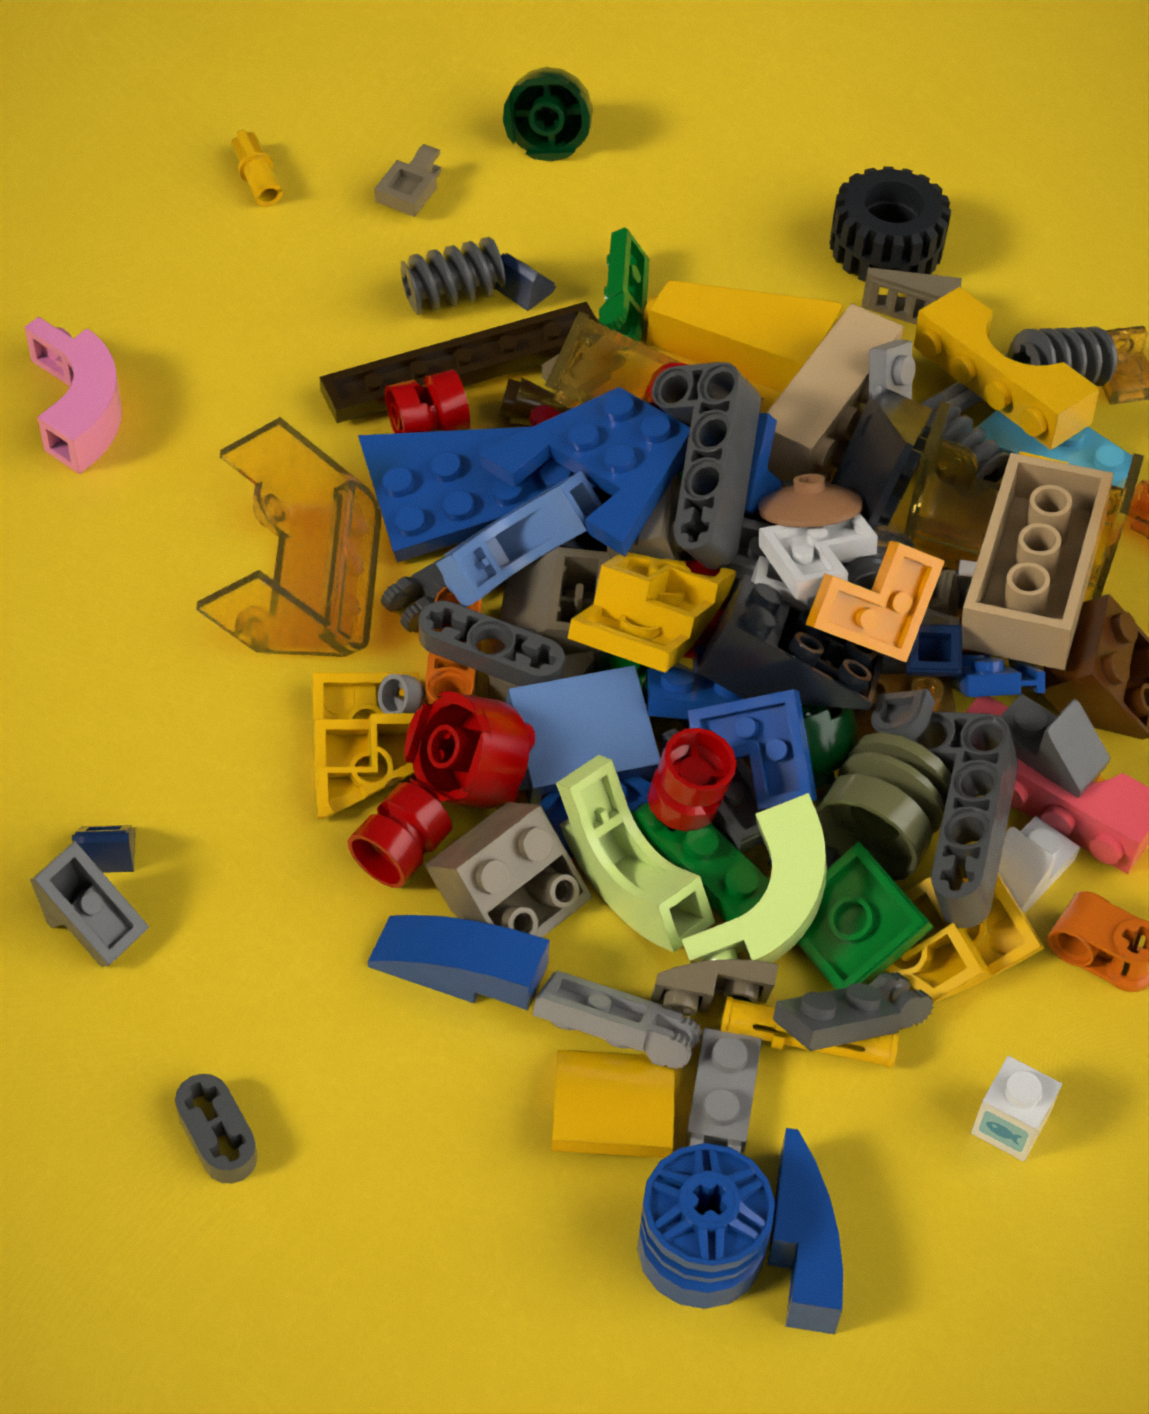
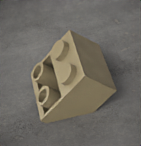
(551, 593)
(510, 872)

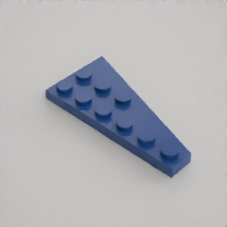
(438, 491)

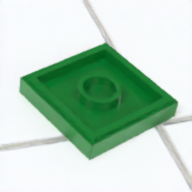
(861, 921)

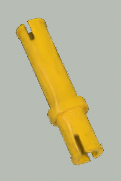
(757, 1021)

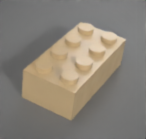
(827, 397)
(1036, 561)

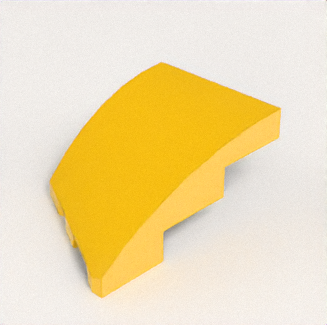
(650, 609)
(353, 741)
(961, 958)

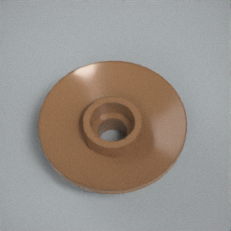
(810, 503)

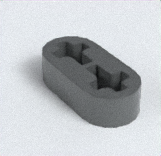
(227, 1122)

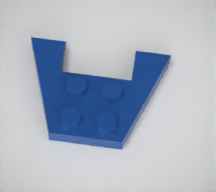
(619, 448)

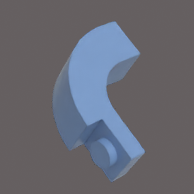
(518, 538)

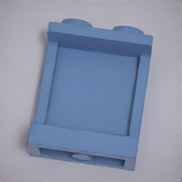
(585, 719)

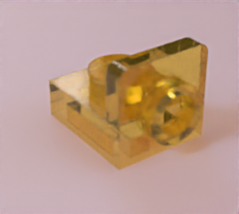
(1131, 375)

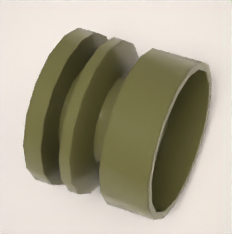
(888, 800)

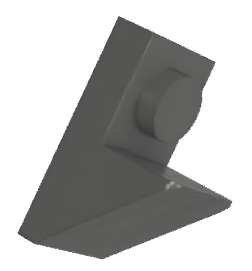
(1057, 746)
(88, 904)

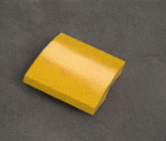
(613, 1105)

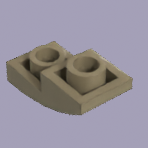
(693, 985)

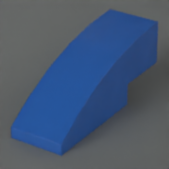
(462, 957)
(806, 1240)

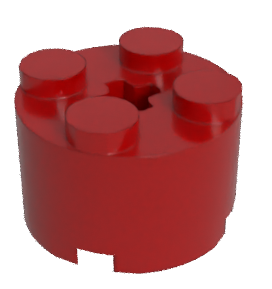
(469, 750)

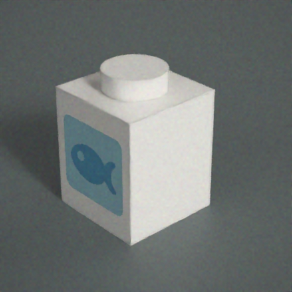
(1016, 1108)

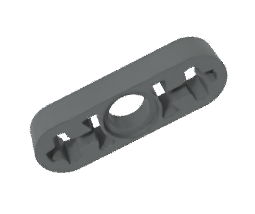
(481, 627)

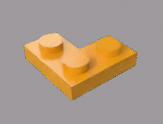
(886, 615)

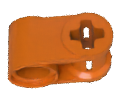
(1101, 940)

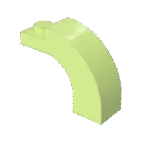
(621, 864)
(791, 899)

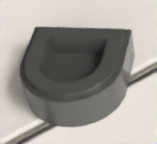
(903, 713)

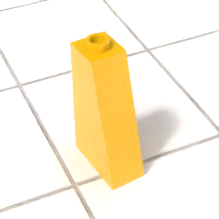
(753, 330)

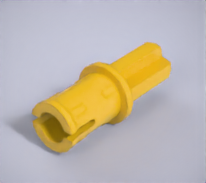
(256, 168)

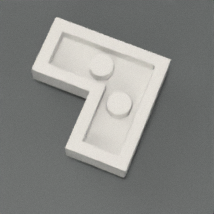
(807, 553)

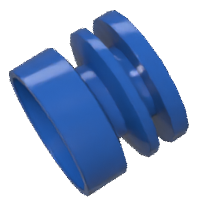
(705, 1225)

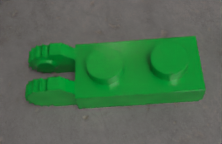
(625, 286)

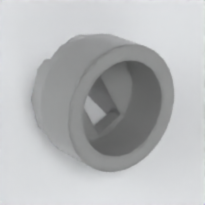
(389, 696)

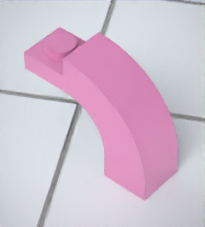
(90, 413)

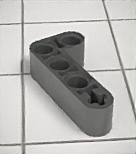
(717, 467)
(963, 747)

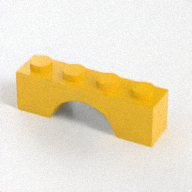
(1041, 399)

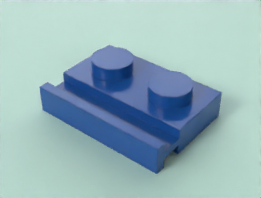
(992, 678)

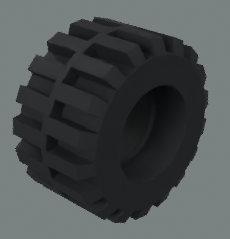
(889, 222)

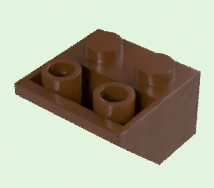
(1105, 670)

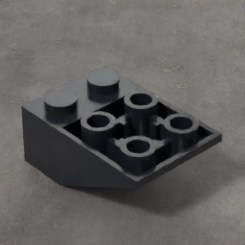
(884, 453)
(768, 649)

